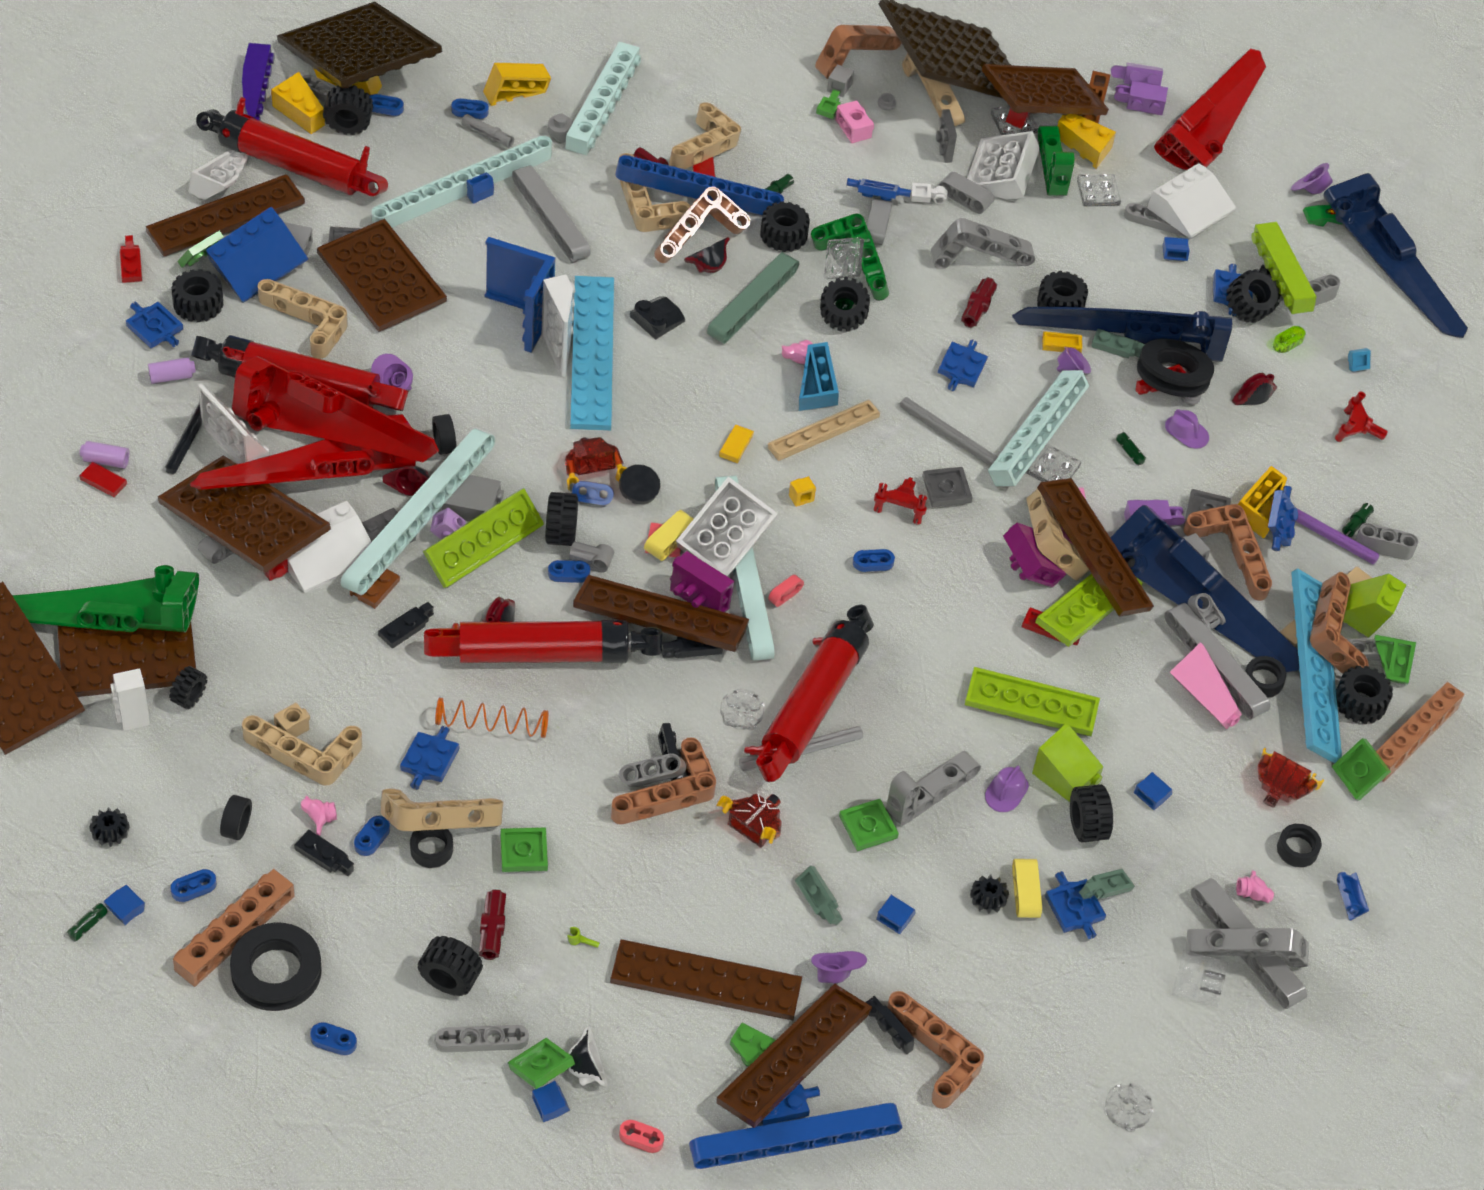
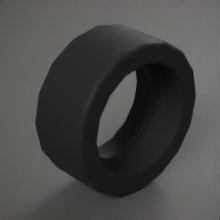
(444, 433)
(1272, 665)
(235, 817)
(1294, 858)
(436, 859)

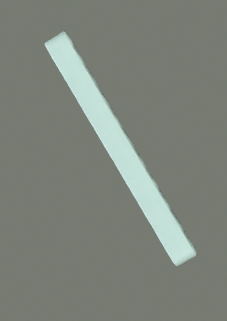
(454, 185)
(417, 512)
(752, 601)

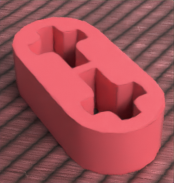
(786, 590)
(641, 1136)

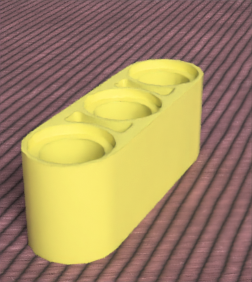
(664, 539)
(1027, 888)

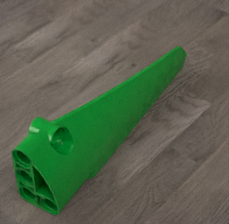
(149, 603)

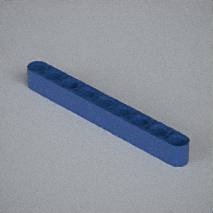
(692, 183)
(795, 1135)

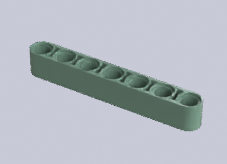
(753, 298)

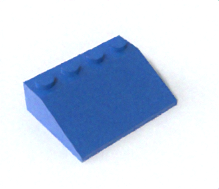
(255, 253)

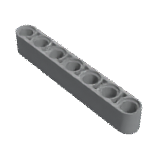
(551, 213)
(1242, 688)
(1269, 969)

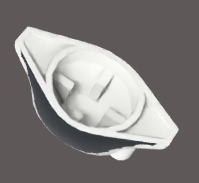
(587, 1060)

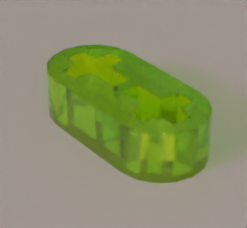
(1291, 342)

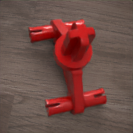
(1359, 421)
(903, 497)

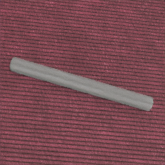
(948, 431)
(814, 745)

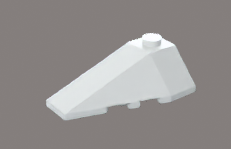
(217, 174)

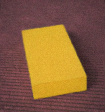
(1057, 341)
(736, 443)

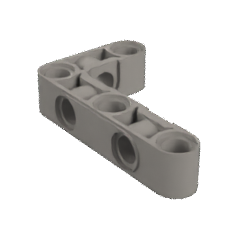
(982, 238)
(905, 792)
(1246, 942)

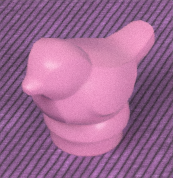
(796, 351)
(319, 812)
(1254, 888)

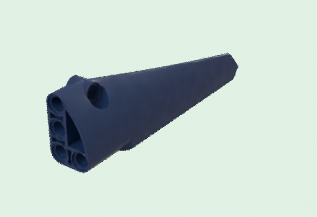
(1392, 248)
(1140, 325)
(1180, 571)

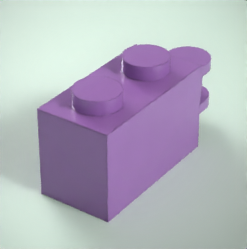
(1138, 73)
(1142, 97)
(1170, 514)

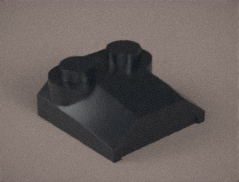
(657, 316)

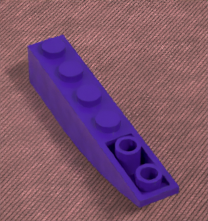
(255, 77)

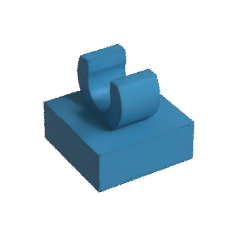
(1359, 359)

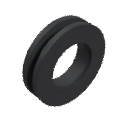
(1169, 381)
(275, 995)

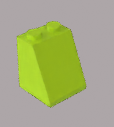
(1372, 603)
(1066, 763)

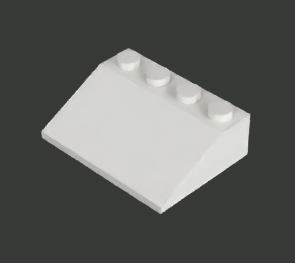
(1005, 164)
(1191, 201)
(558, 318)
(228, 430)
(726, 527)
(332, 552)

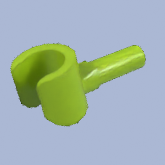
(577, 938)

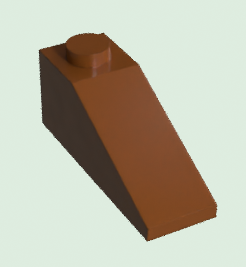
(1099, 83)

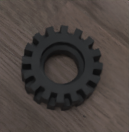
(188, 687)

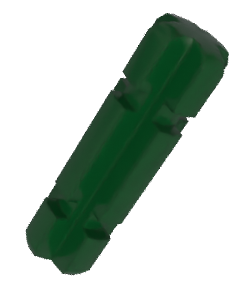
(1130, 448)
(87, 922)

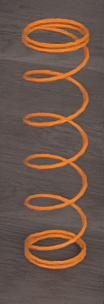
(440, 709)

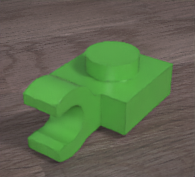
(828, 106)

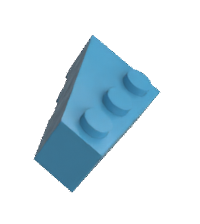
(818, 381)

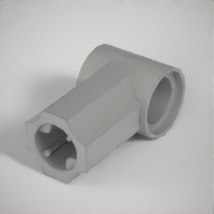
(597, 557)

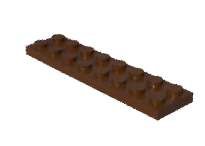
(223, 214)
(1095, 547)
(662, 612)
(706, 979)
(793, 1055)

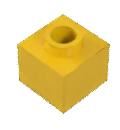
(802, 491)

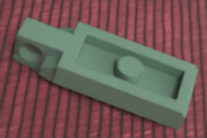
(1116, 344)
(1107, 885)
(819, 895)

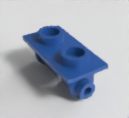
(1352, 895)

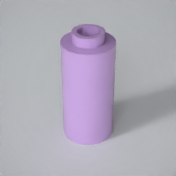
(171, 370)
(105, 454)

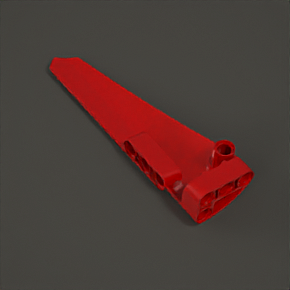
(1206, 125)
(300, 404)
(307, 462)

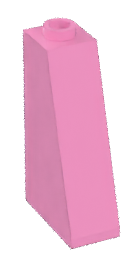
(1203, 681)

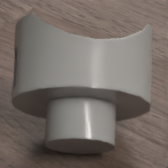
(559, 126)

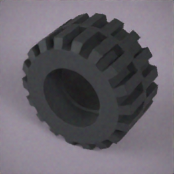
(348, 110)
(784, 226)
(1062, 290)
(1264, 290)
(197, 295)
(844, 318)
(561, 518)
(1370, 683)
(1091, 813)
(450, 965)

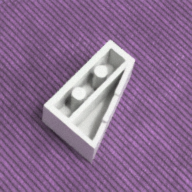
(130, 699)

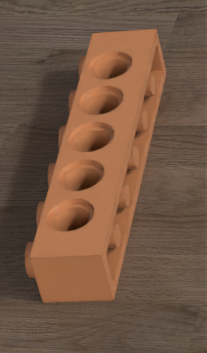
(1420, 727)
(214, 953)

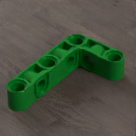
(1055, 163)
(871, 266)

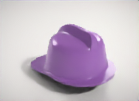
(1315, 181)
(1072, 360)
(393, 371)
(1186, 429)
(1006, 789)
(837, 966)

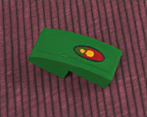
(1320, 215)

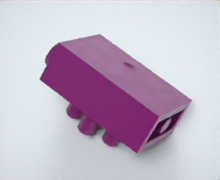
(1030, 559)
(700, 583)

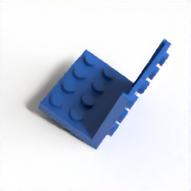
(517, 279)

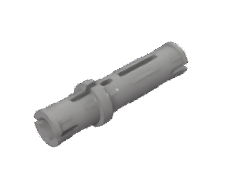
(495, 134)

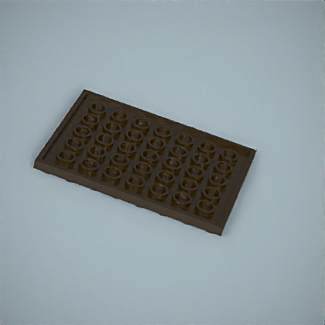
(359, 44)
(945, 47)

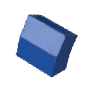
(480, 187)
(1175, 248)
(1153, 791)
(125, 904)
(895, 914)
(550, 1101)

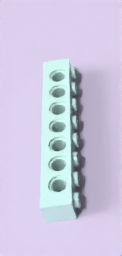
(603, 98)
(1038, 428)

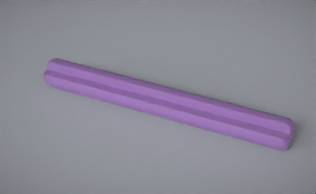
(1337, 537)

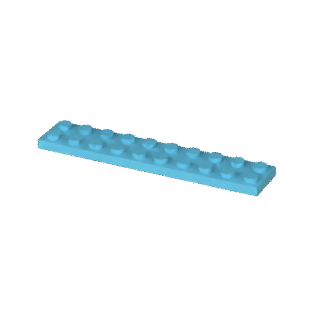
(592, 353)
(1316, 674)

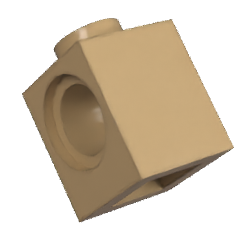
(293, 713)

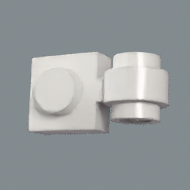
(923, 193)

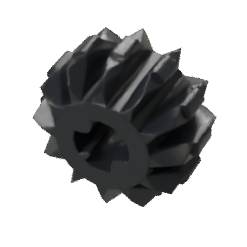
(109, 826)
(989, 894)

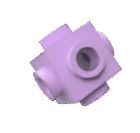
(446, 522)

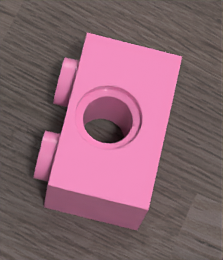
(854, 121)

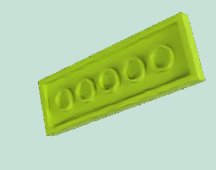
(483, 538)
(1076, 612)
(1032, 701)

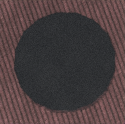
(639, 484)

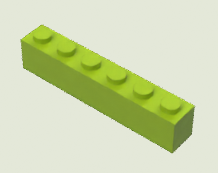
(1284, 267)

